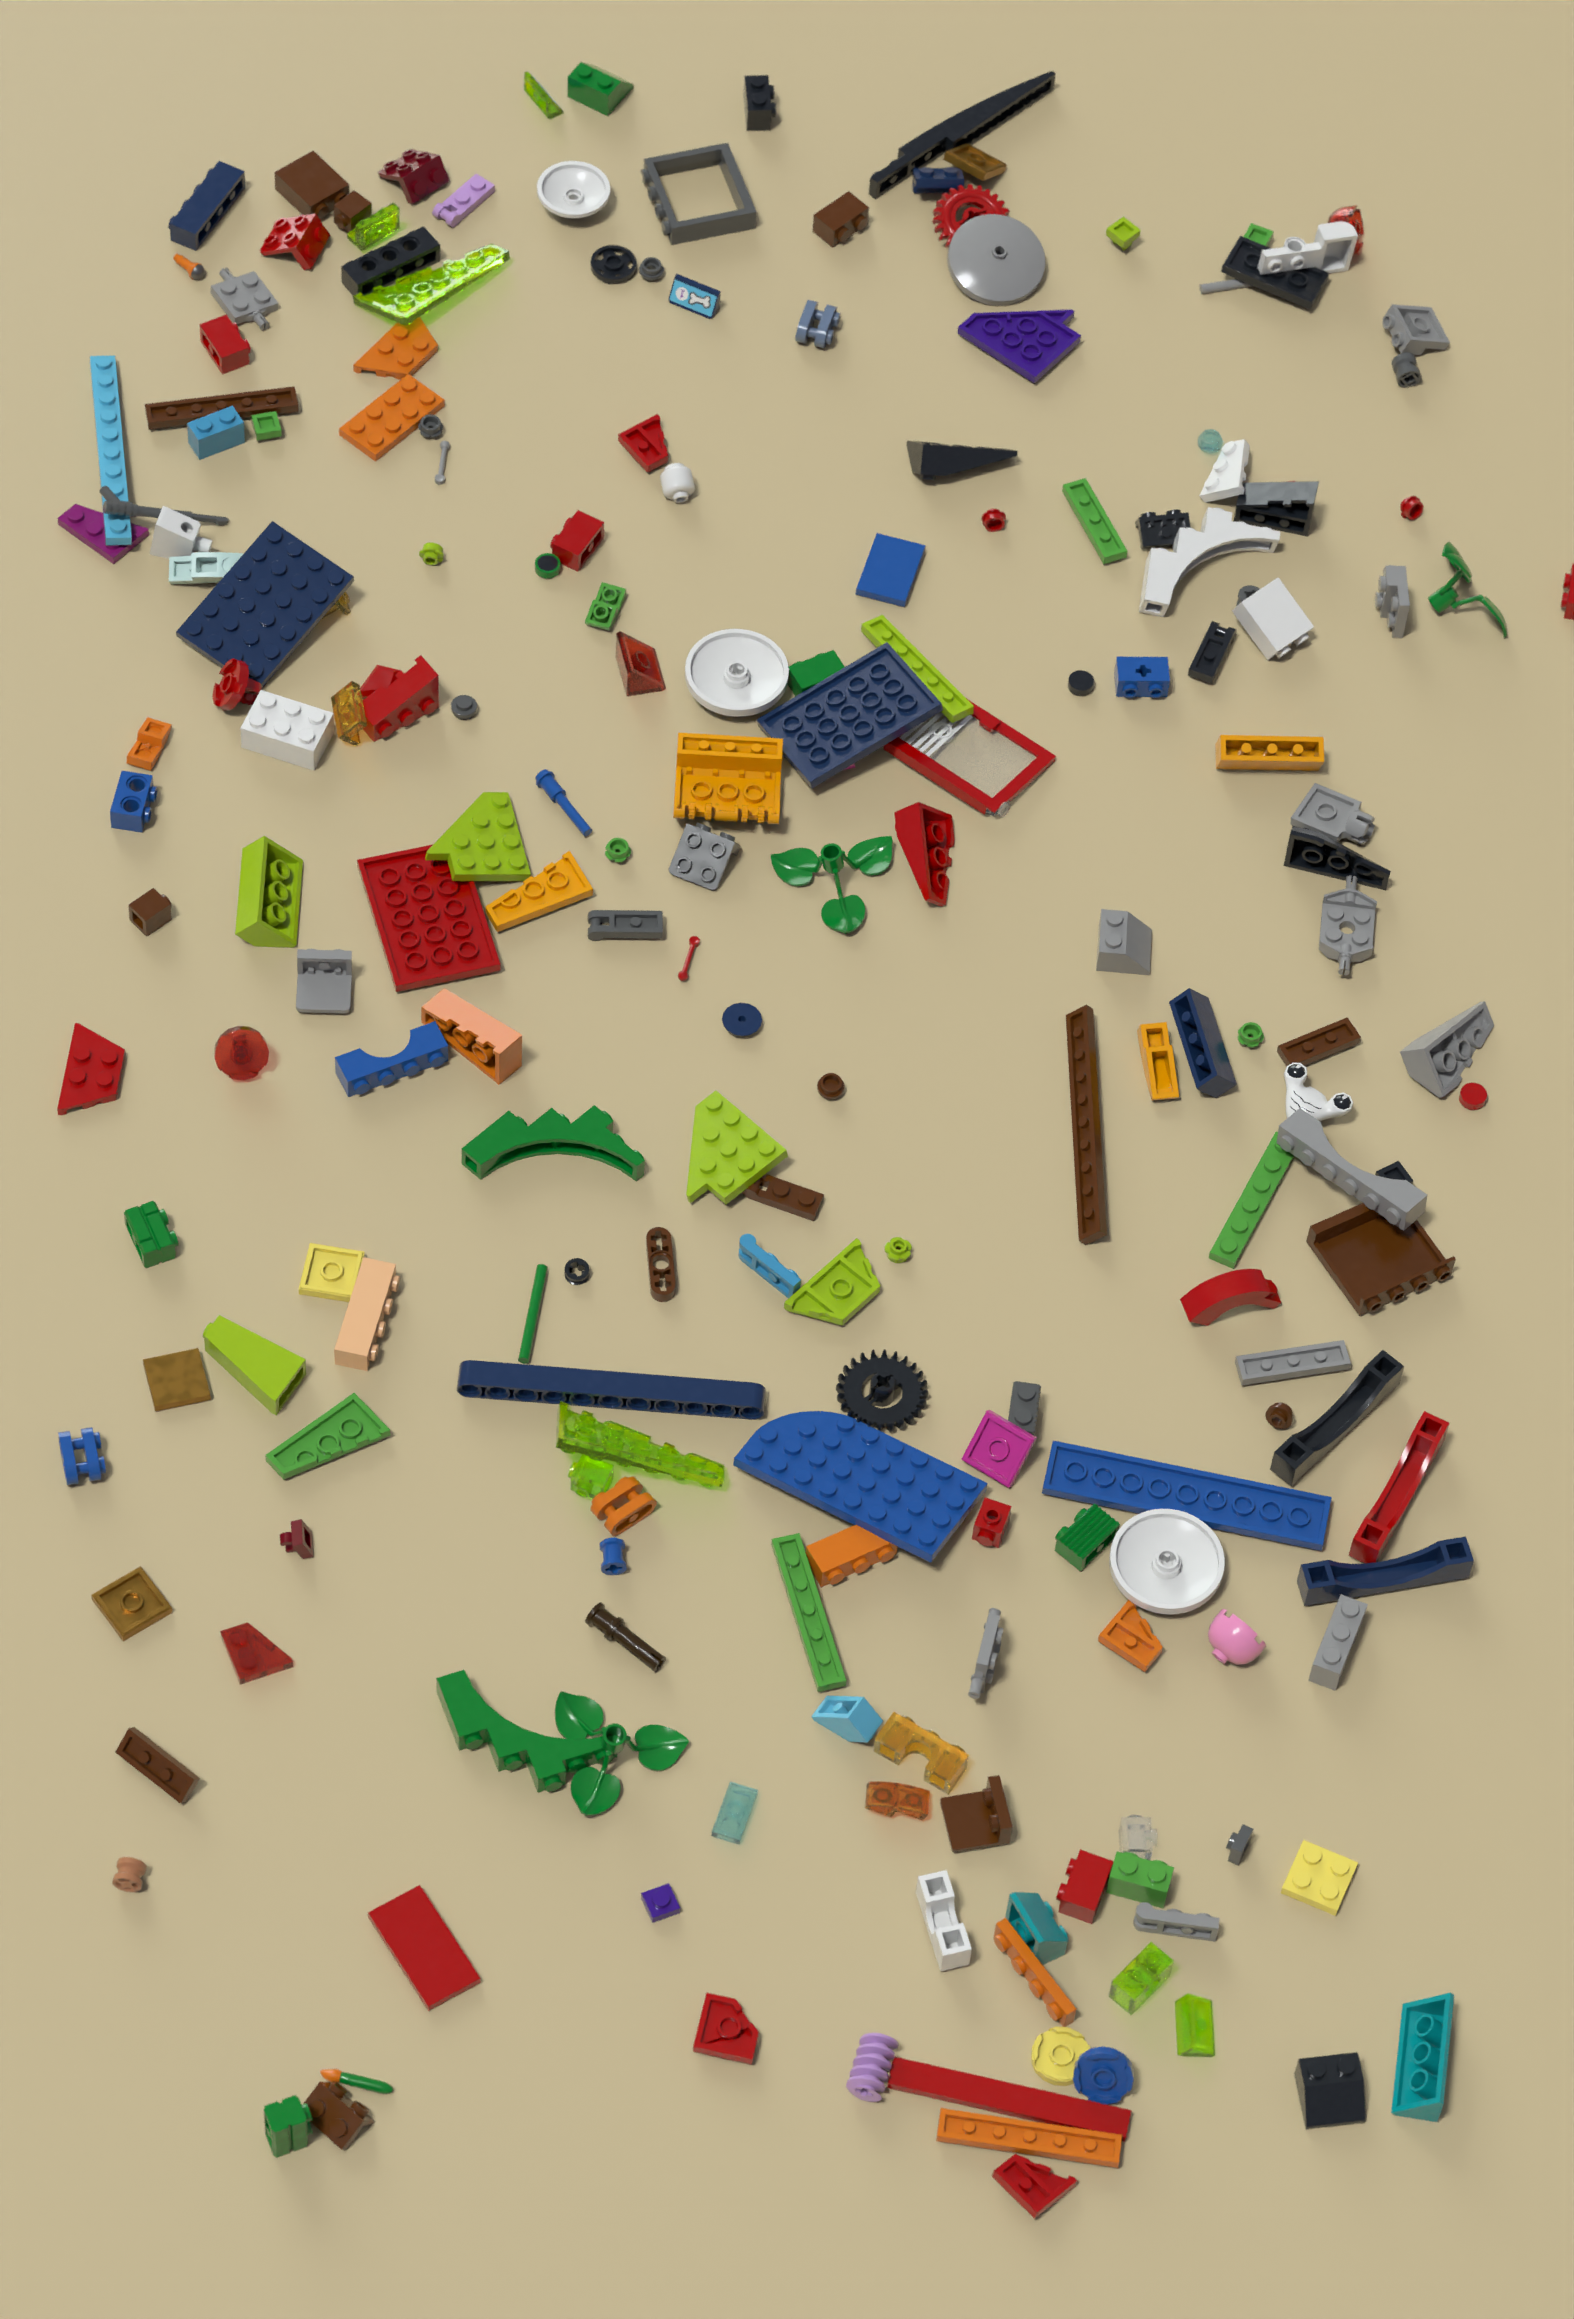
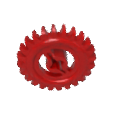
(959, 198)

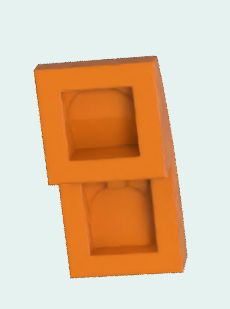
(149, 743)

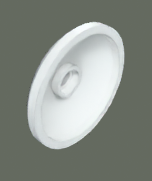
(573, 189)

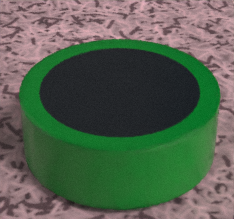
(547, 565)

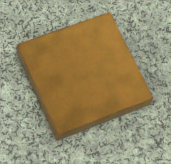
(975, 162)
(176, 1379)
(131, 1603)

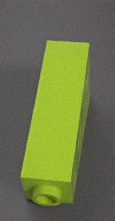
(255, 1362)

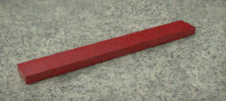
(1006, 2097)

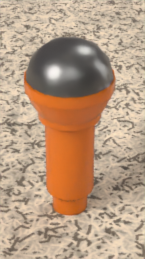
(195, 270)

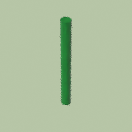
(532, 1315)

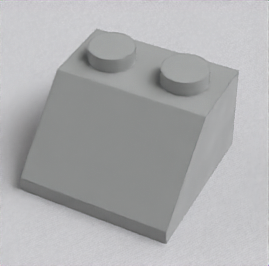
(1123, 943)

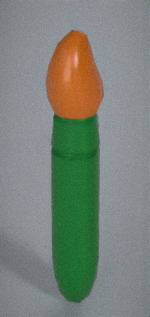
(356, 2081)

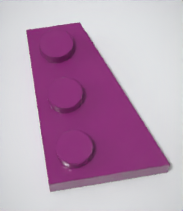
(89, 528)

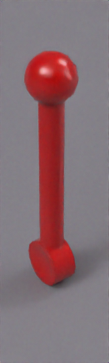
(694, 942)

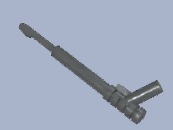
(115, 506)

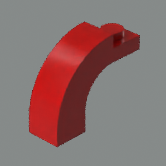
(1228, 1291)

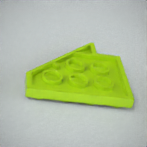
(484, 843)
(728, 1150)

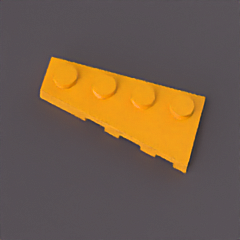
(550, 890)

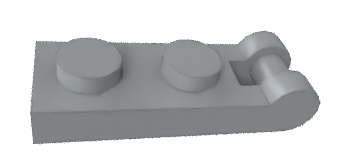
(1175, 1923)

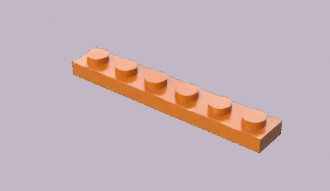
(1029, 2137)

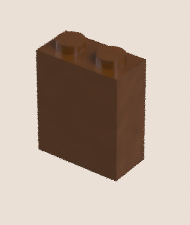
(311, 185)

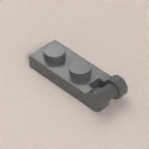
(625, 924)

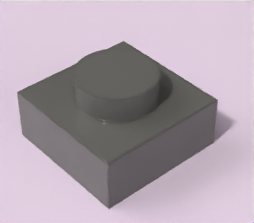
(1238, 1844)

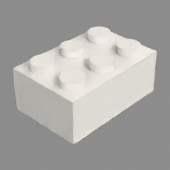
(287, 730)

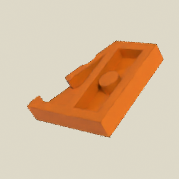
(1131, 1637)

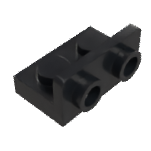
(1160, 529)

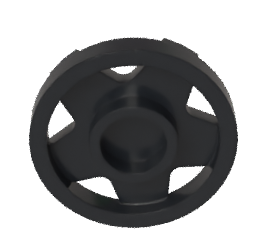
(613, 266)

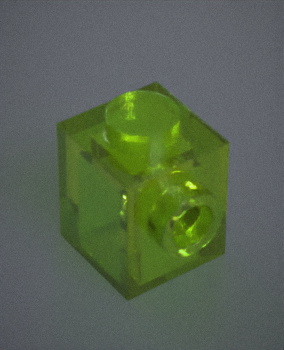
(590, 1476)

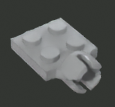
(1333, 815)

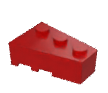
(403, 701)

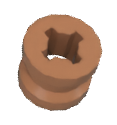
(129, 1874)

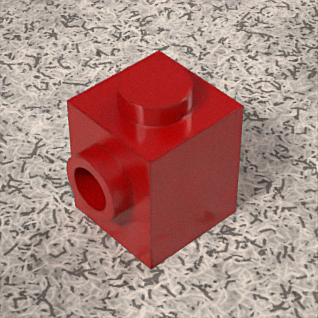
(991, 1522)

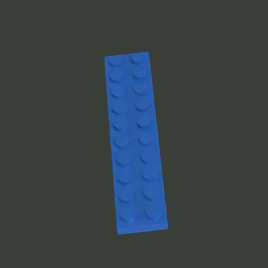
(1214, 1498)

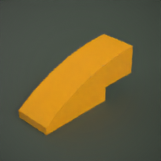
(1158, 1061)

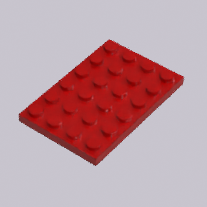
(425, 920)

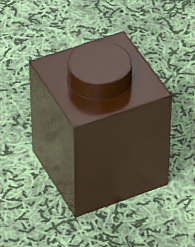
(351, 211)
(150, 911)

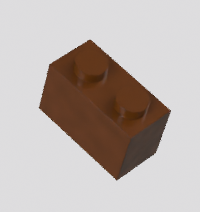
(840, 219)

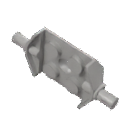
(1350, 910)

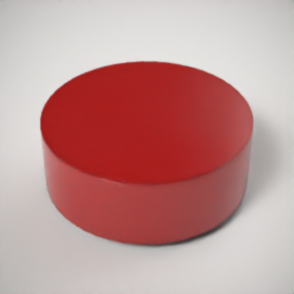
(1473, 1096)

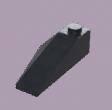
(942, 460)
(1324, 856)

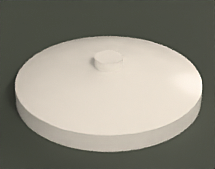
(736, 672)
(1166, 1561)

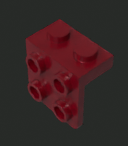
(417, 173)

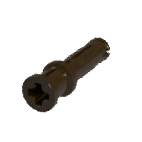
(615, 1629)

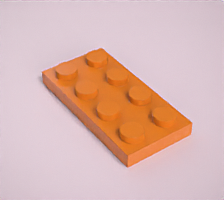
(391, 417)

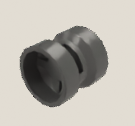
(1406, 370)

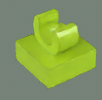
(1123, 233)

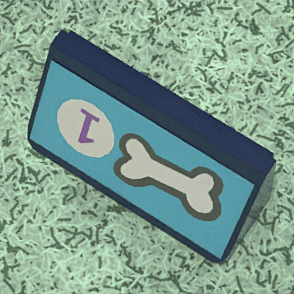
(694, 297)

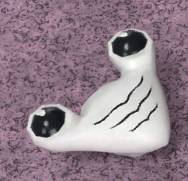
(1311, 1099)

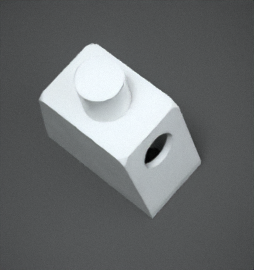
(177, 535)

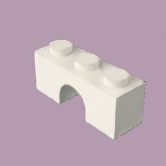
(938, 1910)

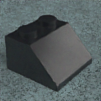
(1331, 2090)

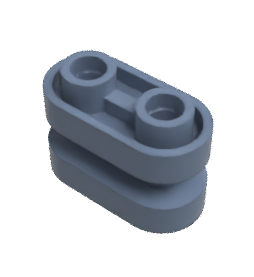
(828, 319)

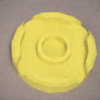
(1056, 2053)

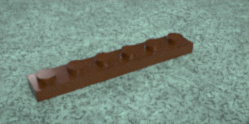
(245, 403)

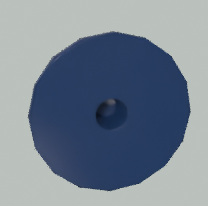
(742, 1019)

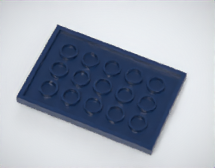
(265, 604)
(850, 714)

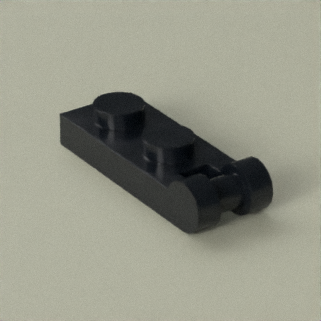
(1211, 652)

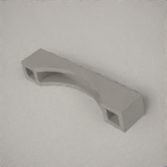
(1391, 1198)

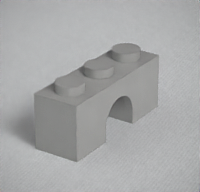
(1337, 1642)

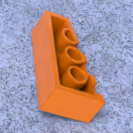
(475, 1035)

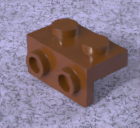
(337, 2114)

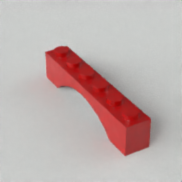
(1400, 1489)

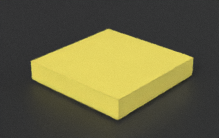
(330, 1272)

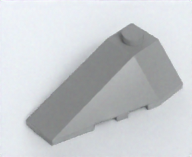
(1445, 1051)

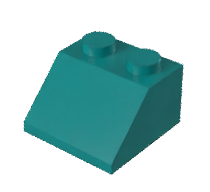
(1036, 1925)

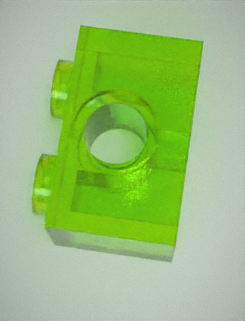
(1141, 1978)

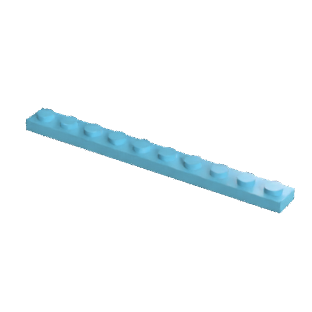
(110, 444)

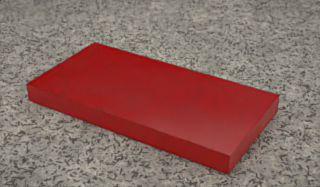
(424, 1947)

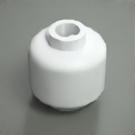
(677, 482)

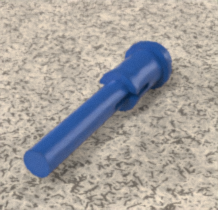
(546, 780)

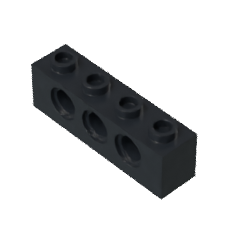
(390, 262)

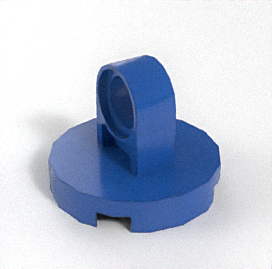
(1103, 2075)

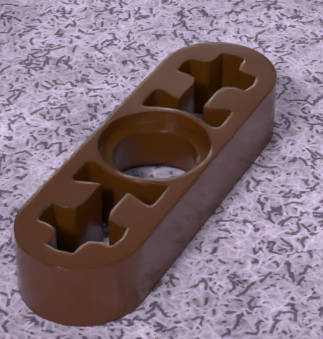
(656, 1274)

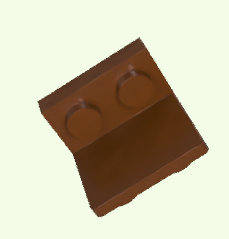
(977, 1818)

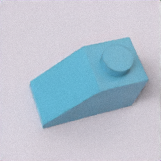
(848, 1717)

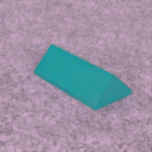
(1423, 2058)

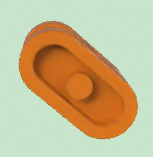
(623, 1505)

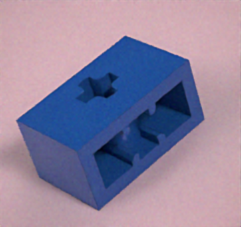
(1141, 677)

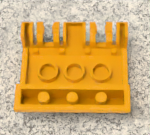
(728, 778)

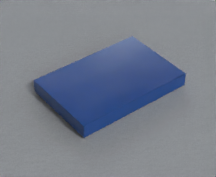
(890, 570)

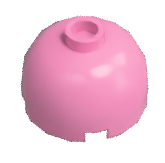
(1233, 1640)

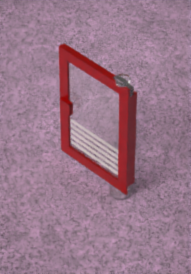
(978, 763)

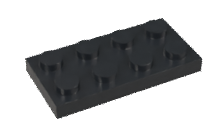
(1297, 286)

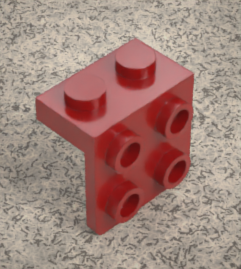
(300, 235)

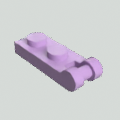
(464, 200)

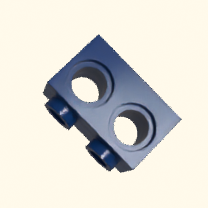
(132, 801)

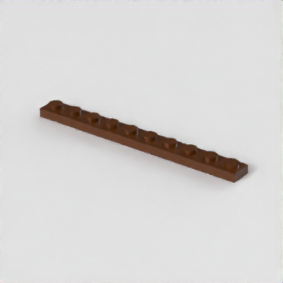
(1086, 1125)

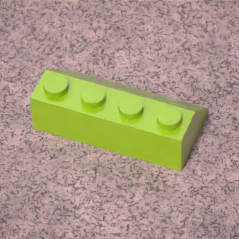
(269, 895)

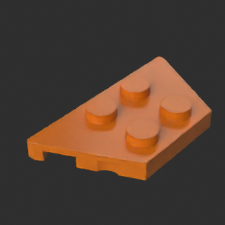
(399, 351)

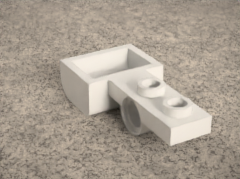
(1329, 252)

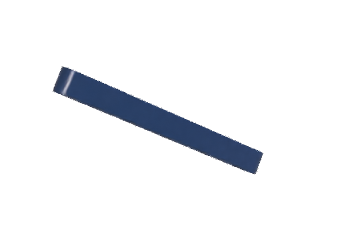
(611, 1389)

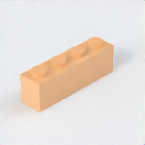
(366, 1313)

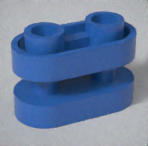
(89, 1443)

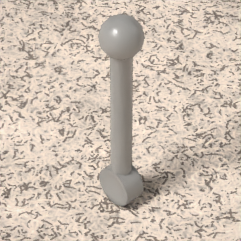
(439, 478)

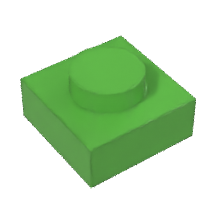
(1259, 234)
(266, 425)

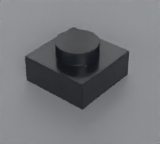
(1395, 1171)

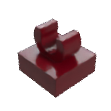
(298, 1539)

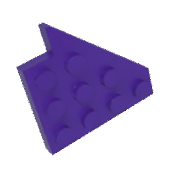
(1023, 339)

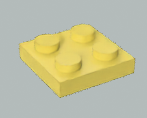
(1319, 1877)

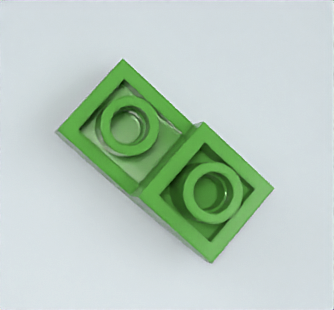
(606, 606)

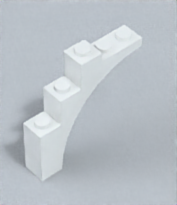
(1193, 547)

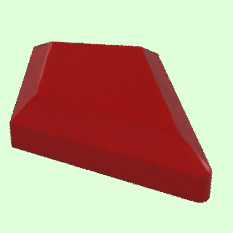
(379, 677)

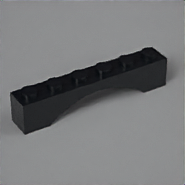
(1308, 1446)

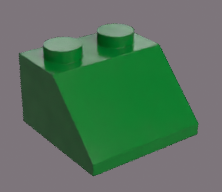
(597, 88)

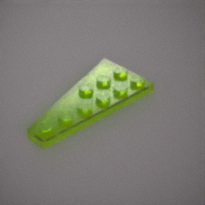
(427, 288)
(630, 1448)

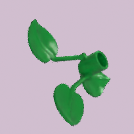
(1447, 595)
(799, 864)
(593, 1789)

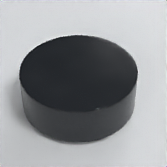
(1080, 683)

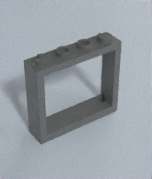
(708, 226)

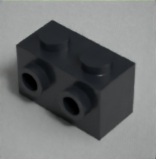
(758, 103)

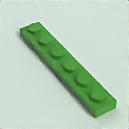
(1251, 1205)
(808, 1612)

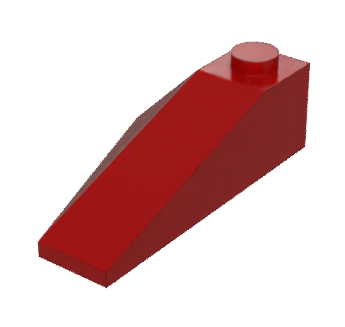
(926, 841)

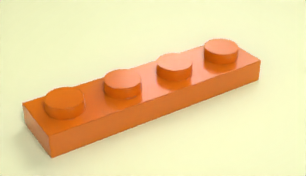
(1039, 1979)

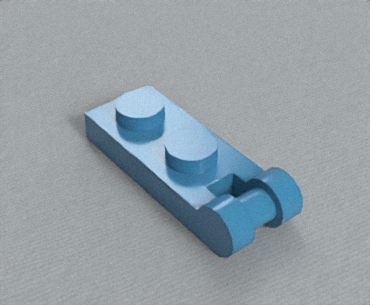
(768, 1266)

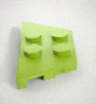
(837, 1288)

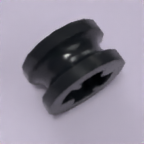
(582, 1266)

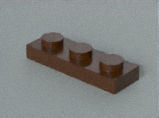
(1319, 1043)
(157, 1765)

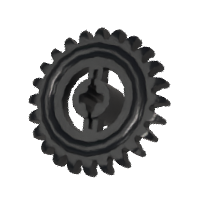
(885, 1378)

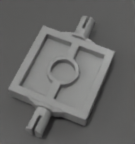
(244, 298)
(987, 1654)

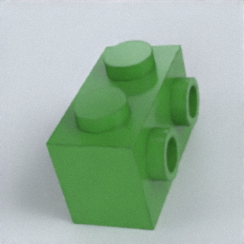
(1140, 1879)

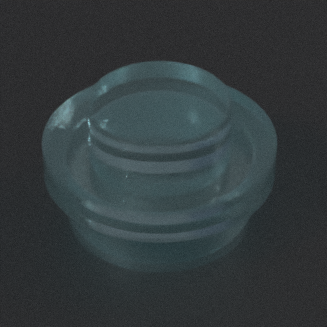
(1210, 441)

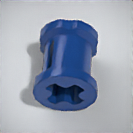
(613, 1556)

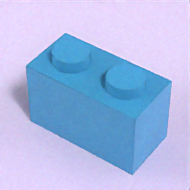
(216, 432)

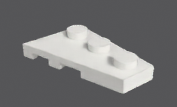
(1227, 472)

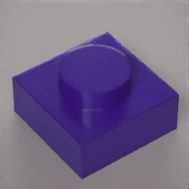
(660, 1903)

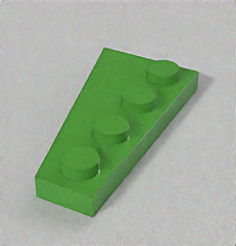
(333, 1434)

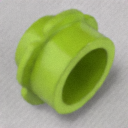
(431, 553)
(895, 1255)

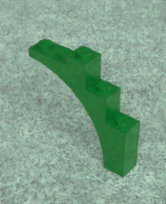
(551, 1134)
(510, 1745)

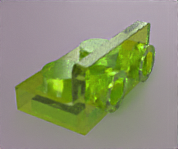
(375, 227)

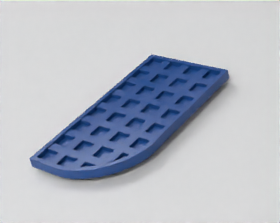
(863, 1478)

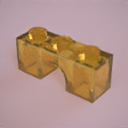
(903, 1737)

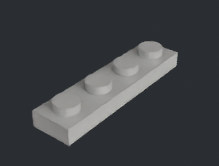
(1292, 1362)

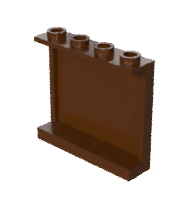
(1376, 1259)

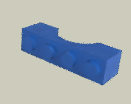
(363, 1072)

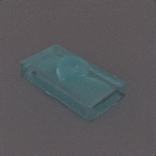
(734, 1813)

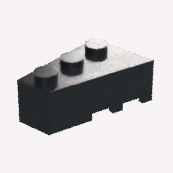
(1278, 505)

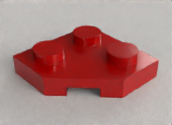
(725, 2030)

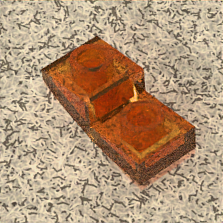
(896, 1797)

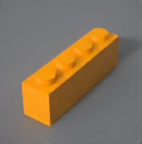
(1269, 752)

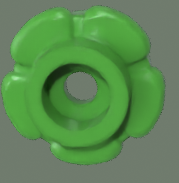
(615, 845)
(1250, 1029)

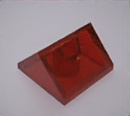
(638, 666)

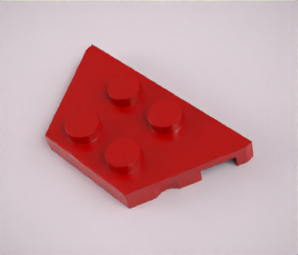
(91, 1071)

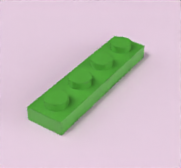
(1094, 521)

